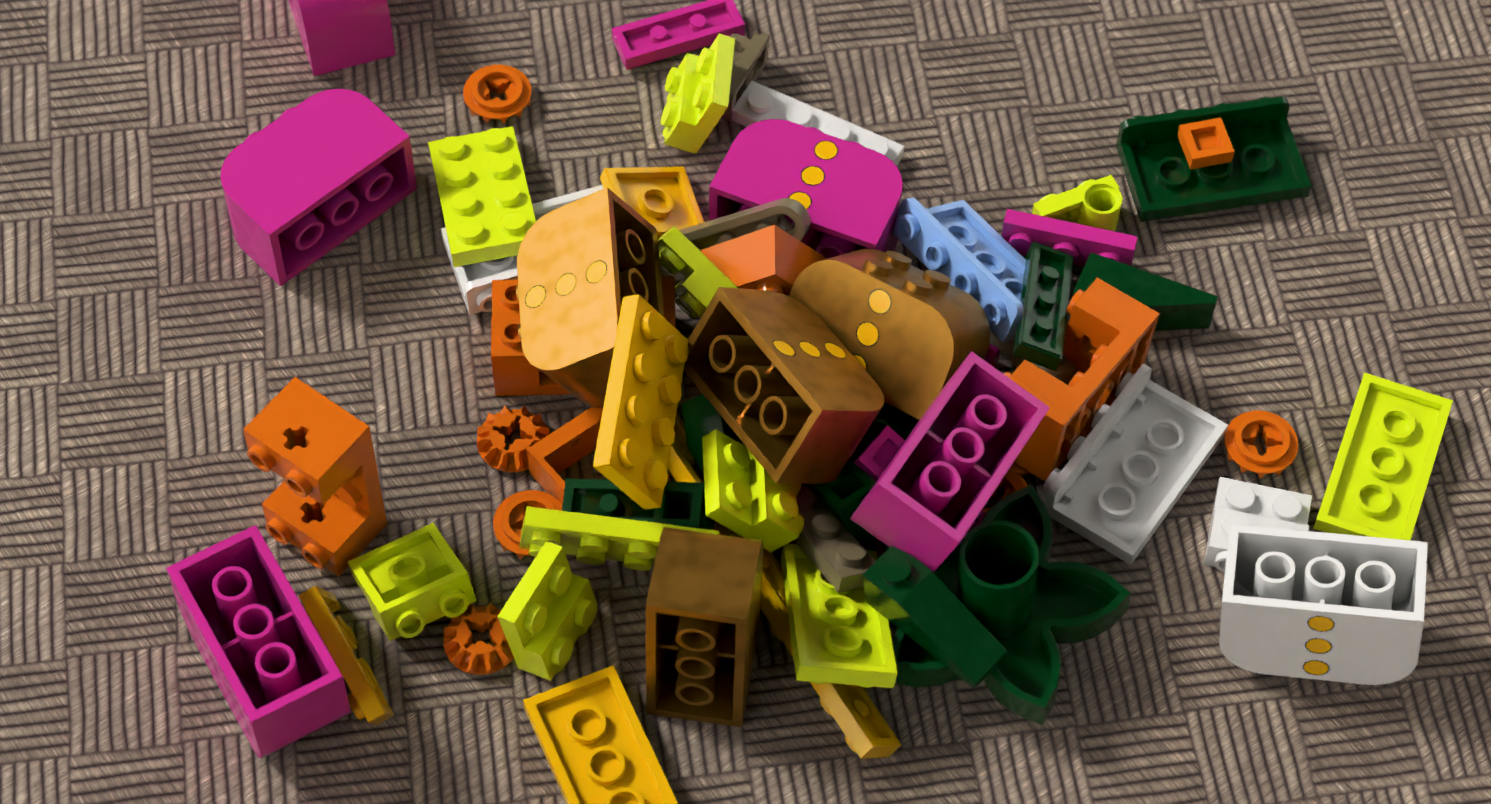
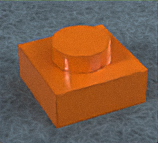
(1205, 143)

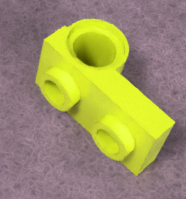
(1090, 204)

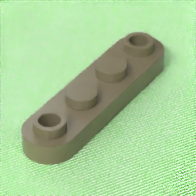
(746, 222)

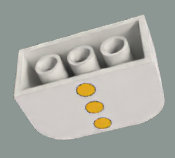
(1323, 604)

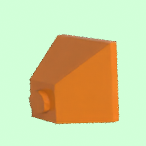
(763, 259)

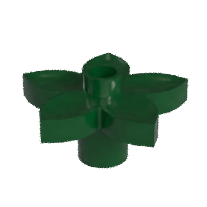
(1022, 601)

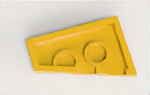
(366, 694)

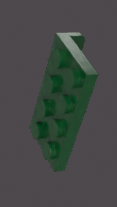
(1262, 169)

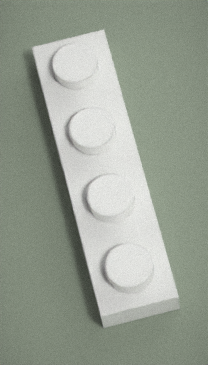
(764, 103)

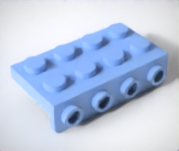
(971, 254)

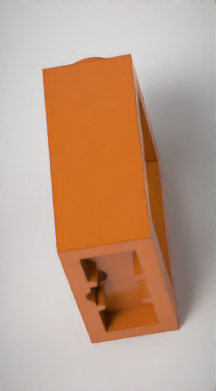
(563, 449)

